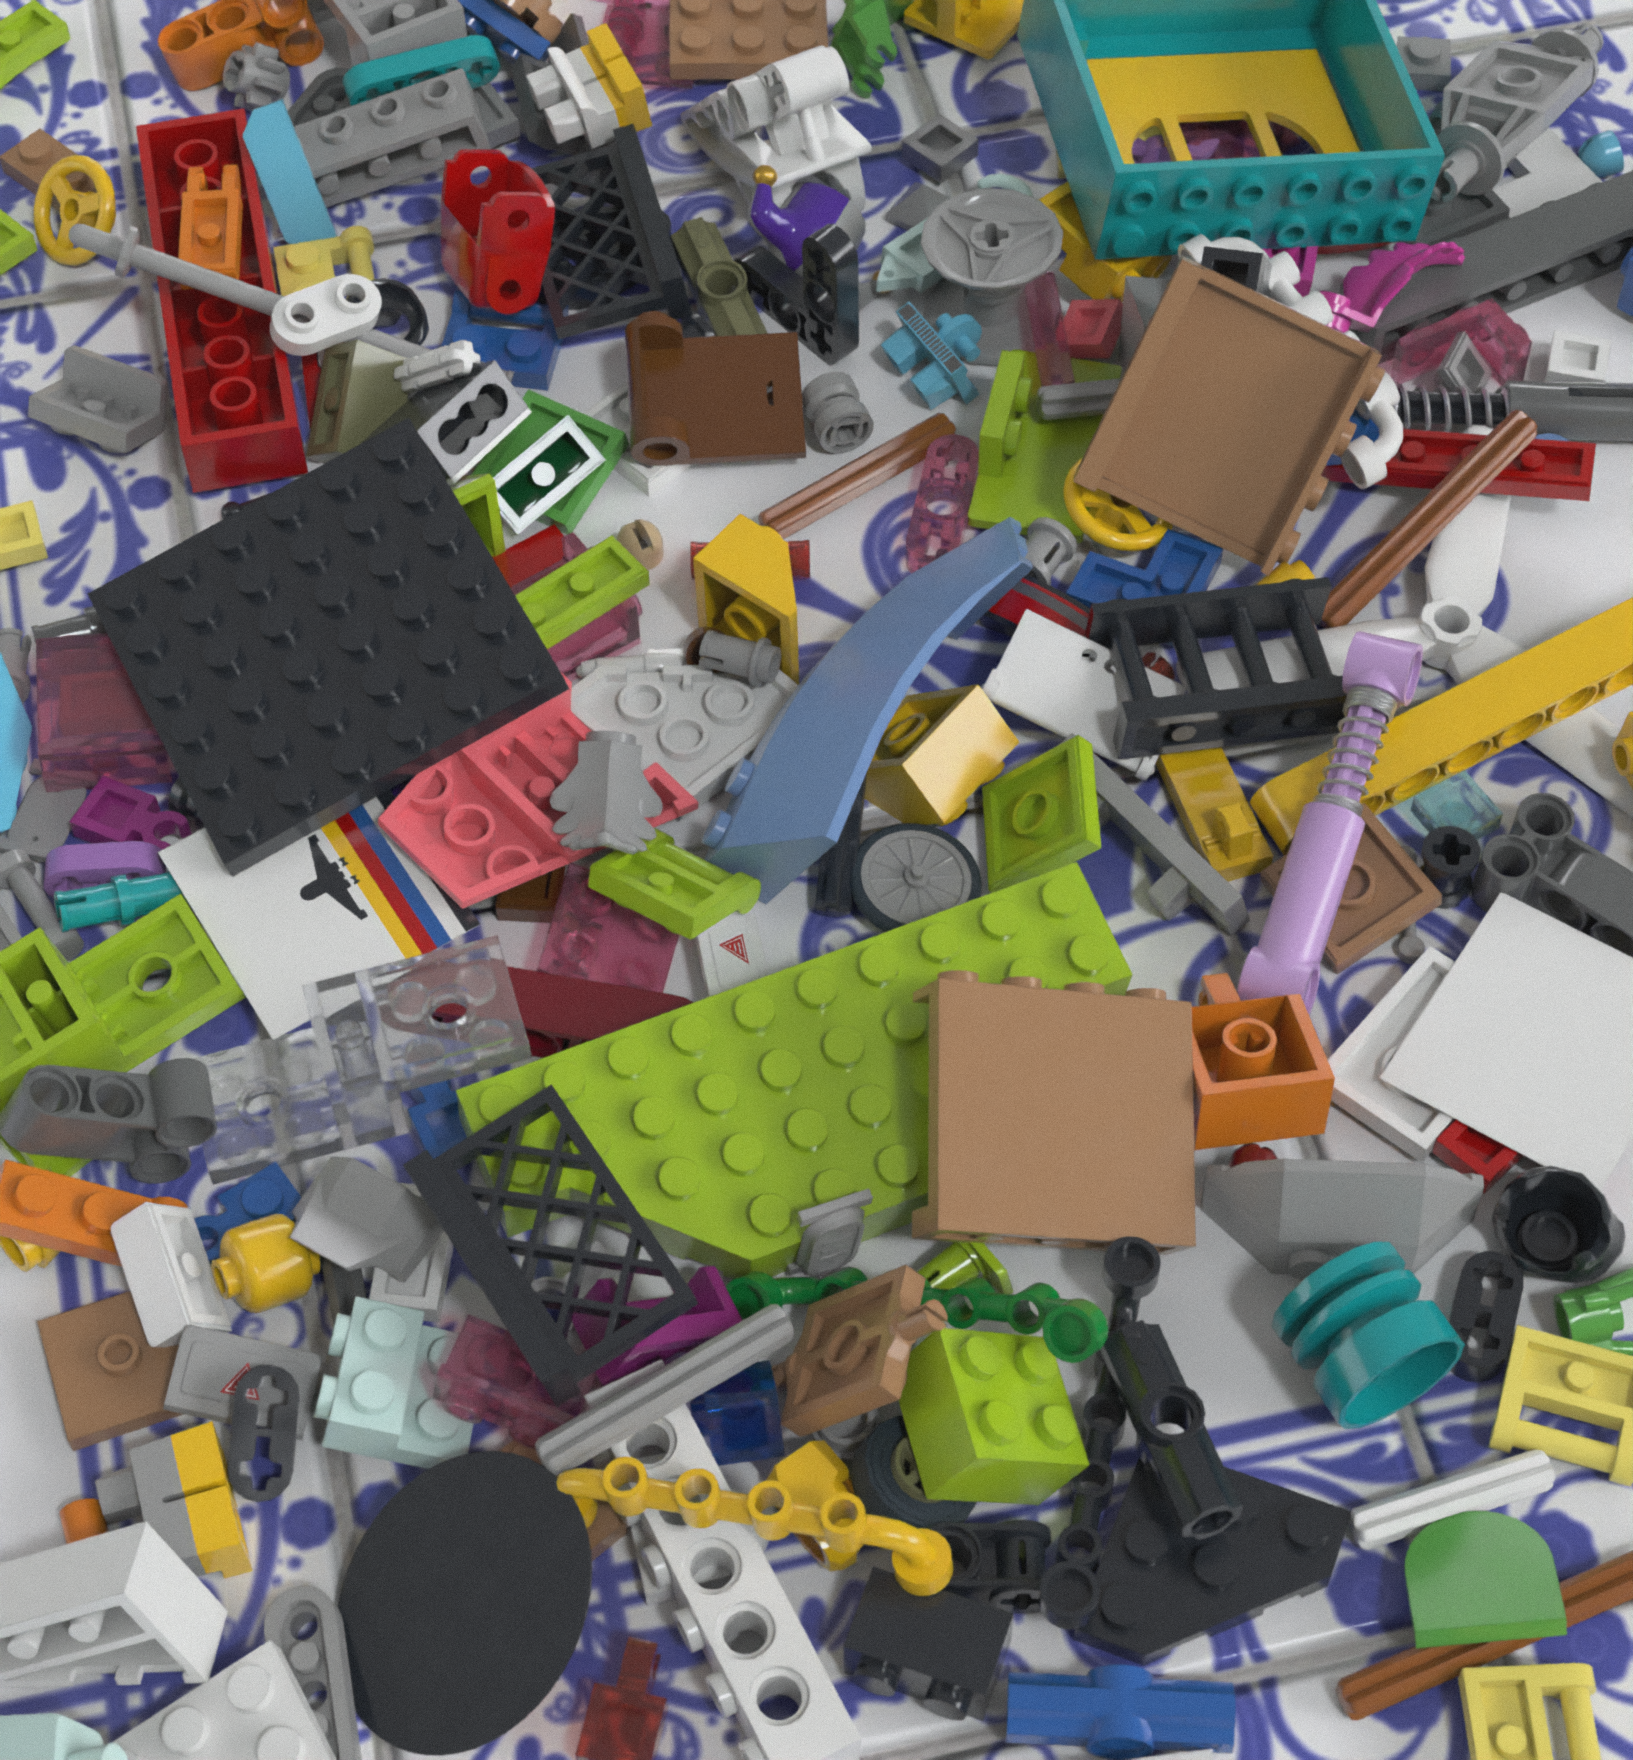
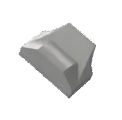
(364, 1220)

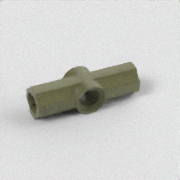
(715, 280)

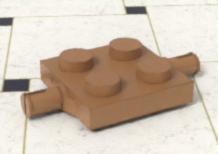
(855, 1350)

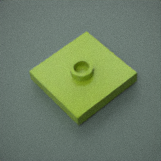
(1041, 815)

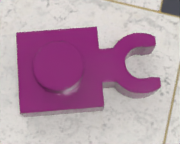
(125, 814)

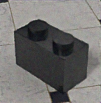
(927, 1647)

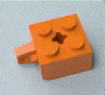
(1255, 1068)

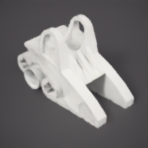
(804, 130)

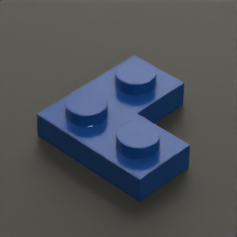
(1177, 567)

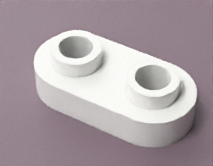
(329, 313)

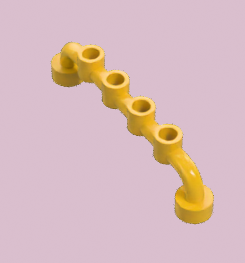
(919, 1556)

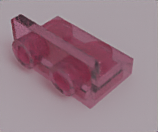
(495, 1383)

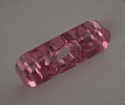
(933, 487)

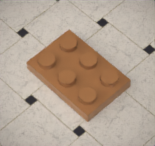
(741, 35)

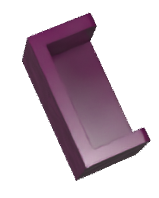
(696, 1326)

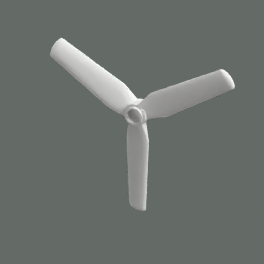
(1459, 588)

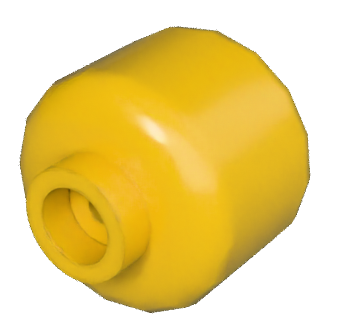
(263, 1264)

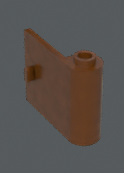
(709, 395)

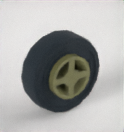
(886, 1476)

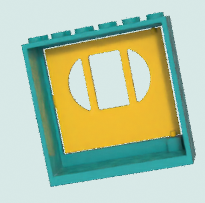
(1301, 63)

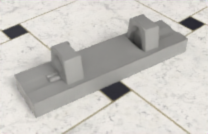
(1186, 875)

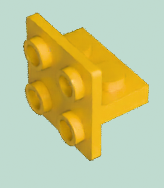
(969, 24)

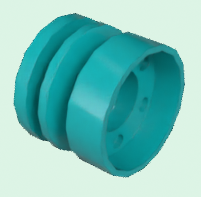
(1367, 1334)

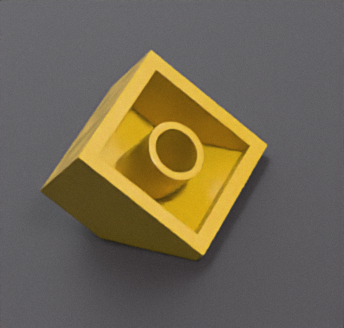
(749, 588)
(937, 755)

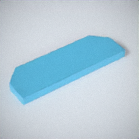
(286, 175)

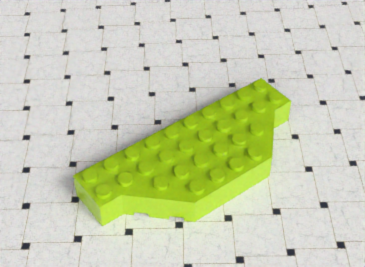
(790, 1082)

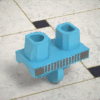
(943, 350)

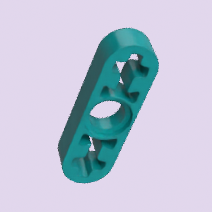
(395, 71)

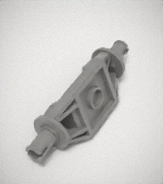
(1508, 102)

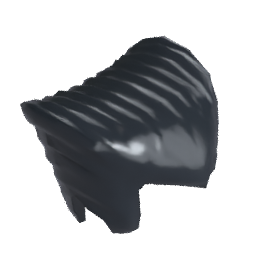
(1558, 1225)

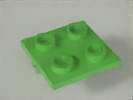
(861, 34)

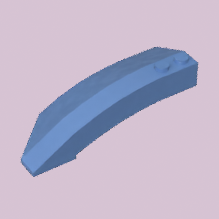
(821, 742)

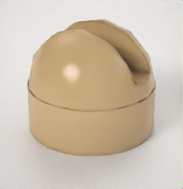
(642, 530)

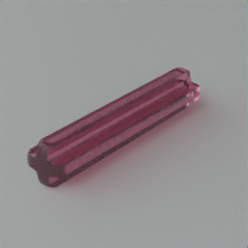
(1048, 331)

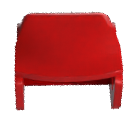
(495, 231)

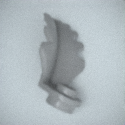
(606, 796)

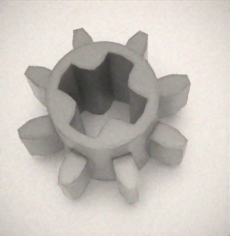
(256, 76)

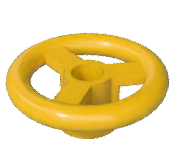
(76, 207)
(1110, 518)

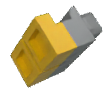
(184, 1497)

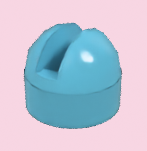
(1602, 154)

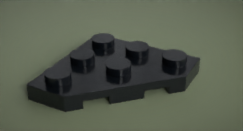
(1176, 1588)

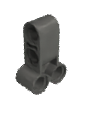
(1557, 873)
(114, 1116)

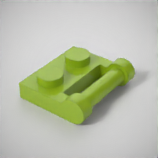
(673, 886)

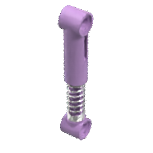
(1378, 679)

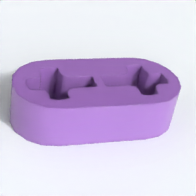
(95, 863)

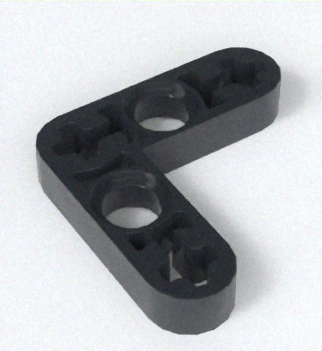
(819, 305)

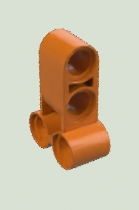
(204, 40)

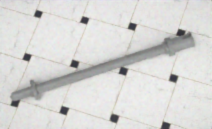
(130, 253)

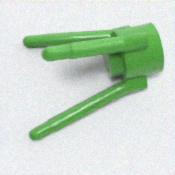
(1595, 1312)

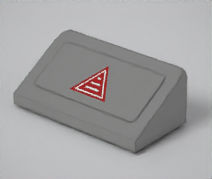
(215, 1361)

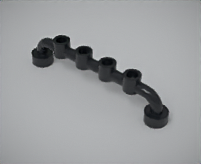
(1070, 1588)

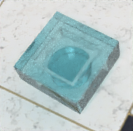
(1458, 804)

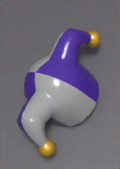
(802, 214)

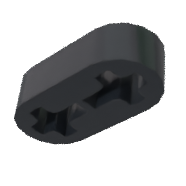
(1497, 1320)
(245, 1433)

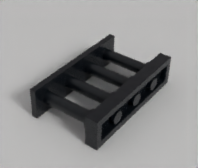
(1208, 715)

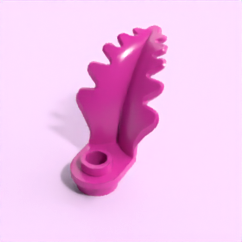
(1373, 286)

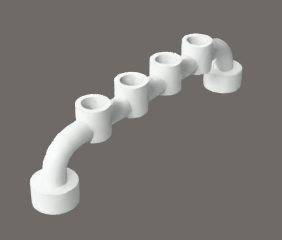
(1362, 458)

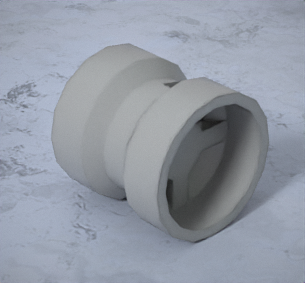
(838, 415)

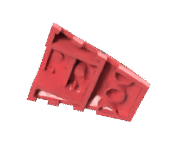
(486, 810)

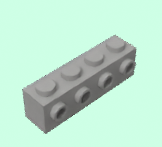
(392, 137)

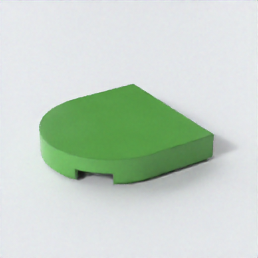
(1482, 1582)

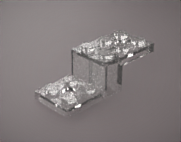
(363, 1049)

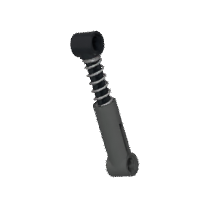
(1558, 407)

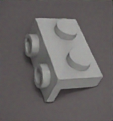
(102, 401)

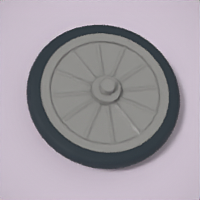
(912, 874)

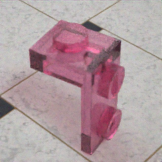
(1494, 334)

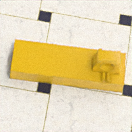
(1215, 812)

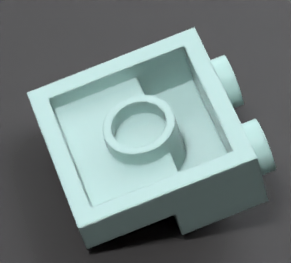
(385, 1388)

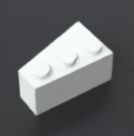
(104, 1609)

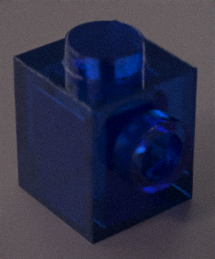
(741, 1416)

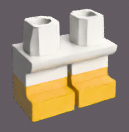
(595, 89)

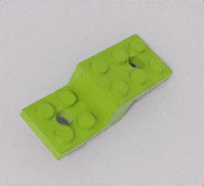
(96, 1005)

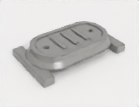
(42, 818)
(832, 1236)

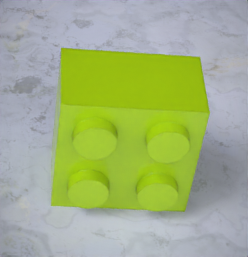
(989, 1418)

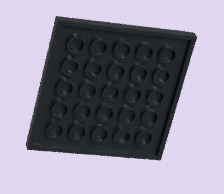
(324, 645)

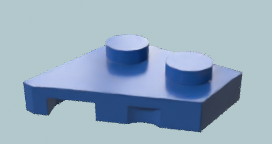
(503, 30)

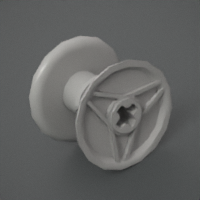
(987, 252)

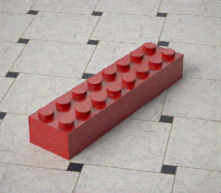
(225, 369)

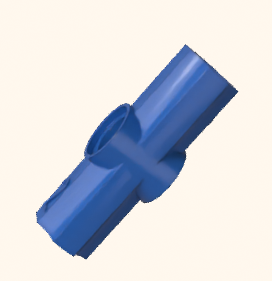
(1120, 1712)

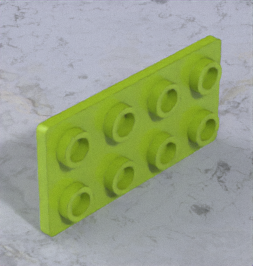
(1024, 455)

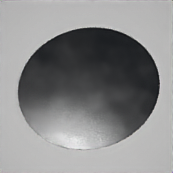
(465, 1602)

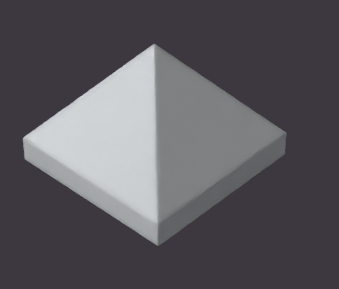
(915, 206)
(1462, 366)

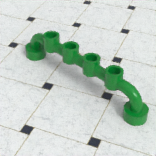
(1070, 1326)

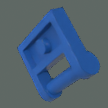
(524, 352)

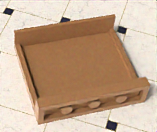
(1230, 415)
(1057, 1115)

